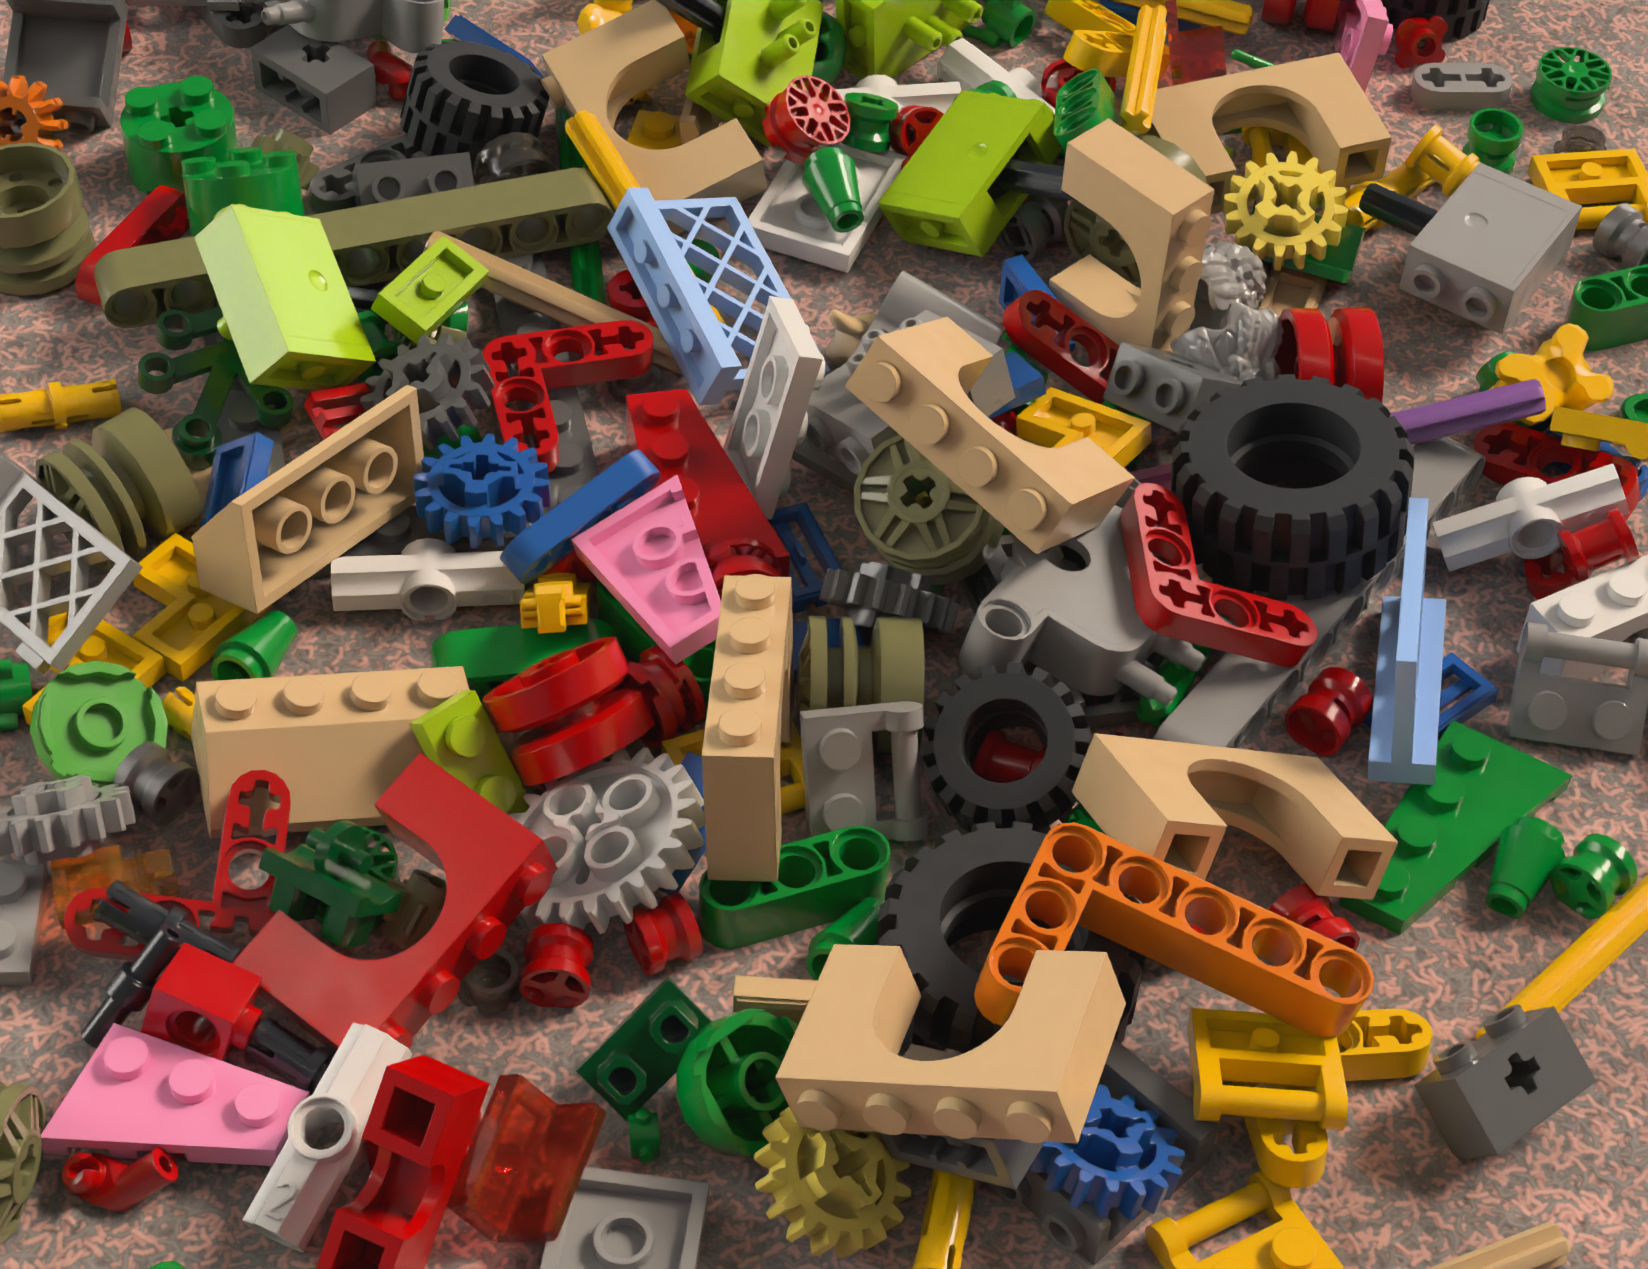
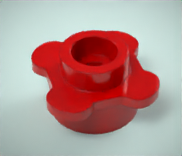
(1409, 35)

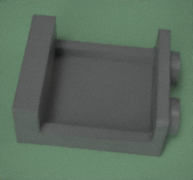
(73, 51)
(1082, 1227)

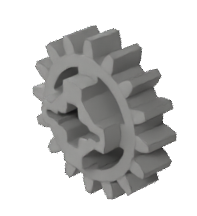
(63, 819)

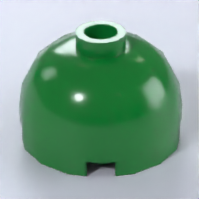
(730, 1082)

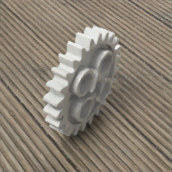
(613, 837)

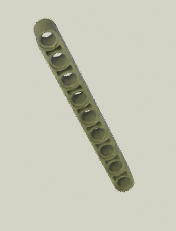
(375, 240)

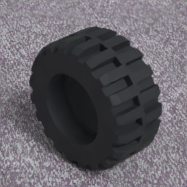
(1286, 536)
(967, 890)

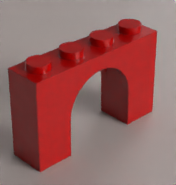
(491, 876)

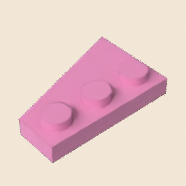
(1361, 35)
(656, 569)
(164, 1096)

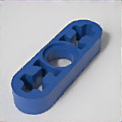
(550, 536)

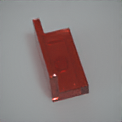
(1194, 52)
(524, 1163)

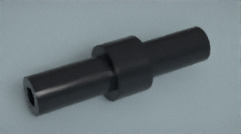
(133, 984)

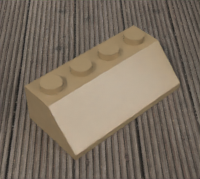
(313, 507)
(326, 735)

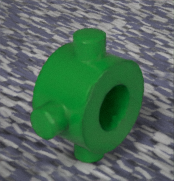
(644, 1135)

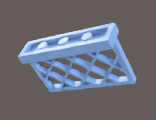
(682, 300)
(1408, 670)

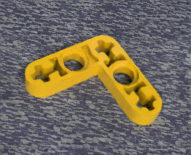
(1099, 37)
(1379, 1059)

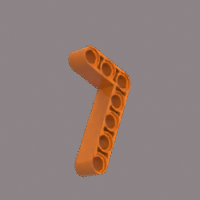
(1163, 933)

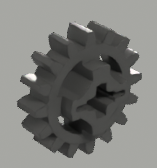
(448, 382)
(888, 592)

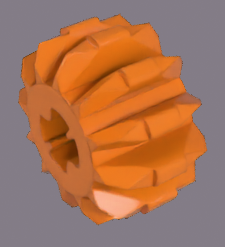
(40, 124)

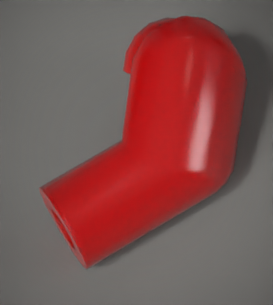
(389, 69)
(117, 1183)

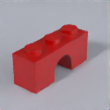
(422, 1133)

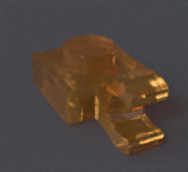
(144, 874)

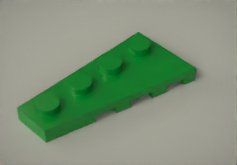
(1455, 822)

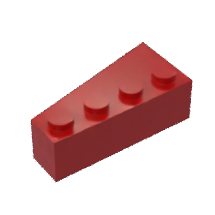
(681, 443)

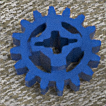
(481, 490)
(1109, 1159)

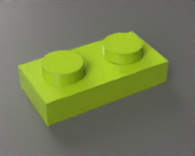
(430, 289)
(466, 745)

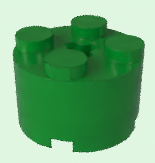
(173, 125)
(248, 178)

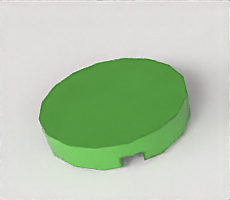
(94, 720)

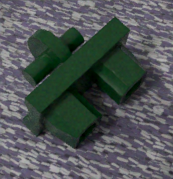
(331, 871)
(643, 1049)

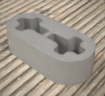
(1460, 86)

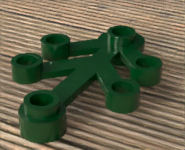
(224, 367)

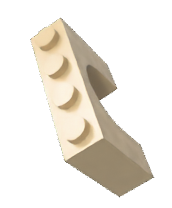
(625, 58)
(1305, 98)
(1162, 219)
(920, 388)
(744, 728)
(1180, 795)
(1018, 1085)

